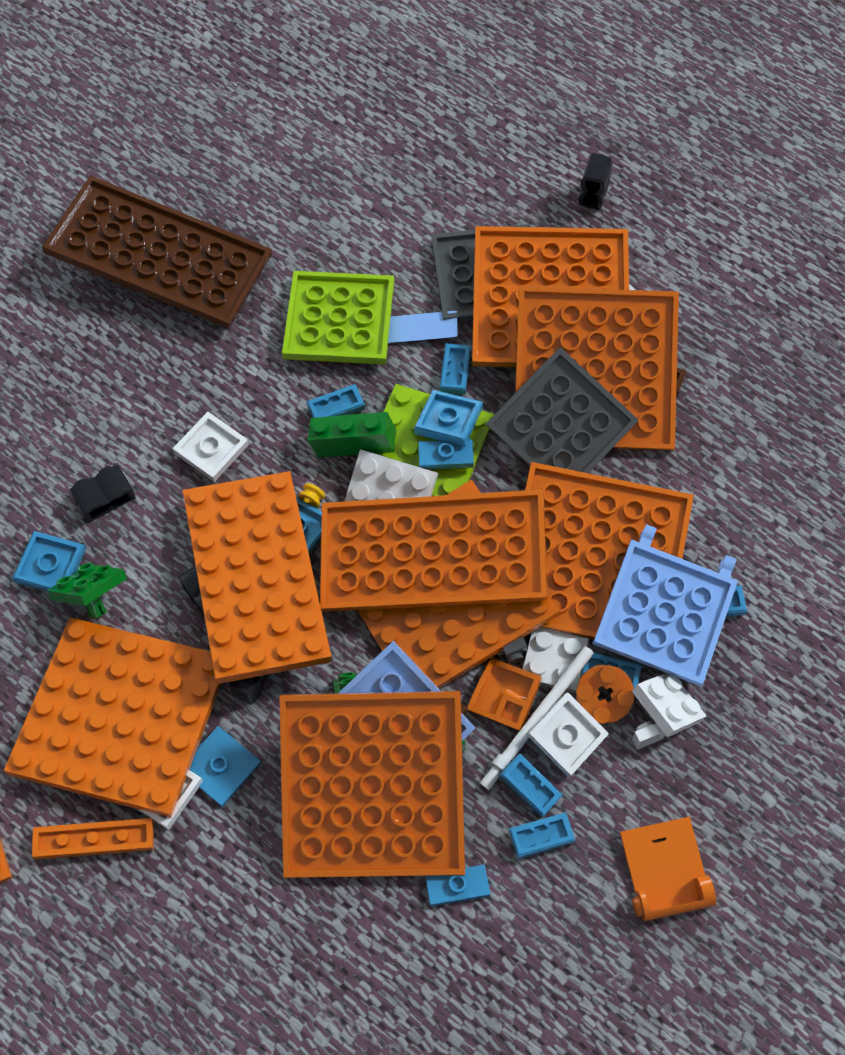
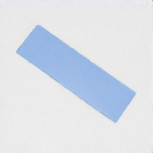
(422, 327)

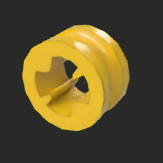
(311, 495)

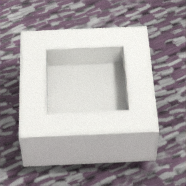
(647, 734)

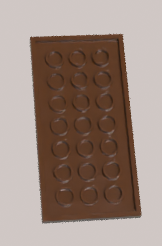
(158, 251)

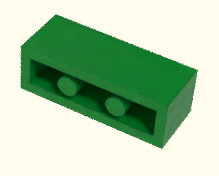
(351, 433)

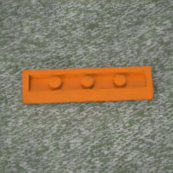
(93, 838)

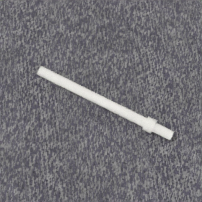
(520, 739)

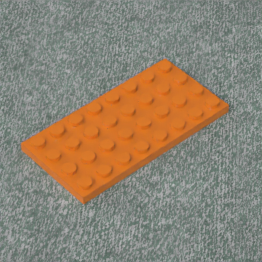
(433, 551)
(255, 578)

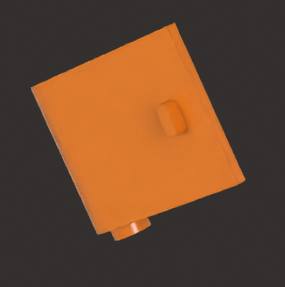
(666, 873)

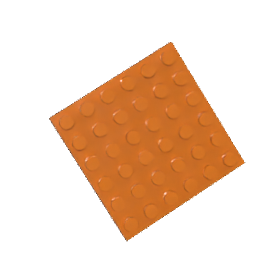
(539, 259)
(619, 339)
(589, 533)
(456, 637)
(117, 717)
(372, 784)

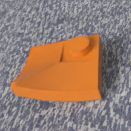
(505, 694)

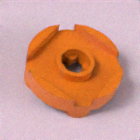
(606, 676)

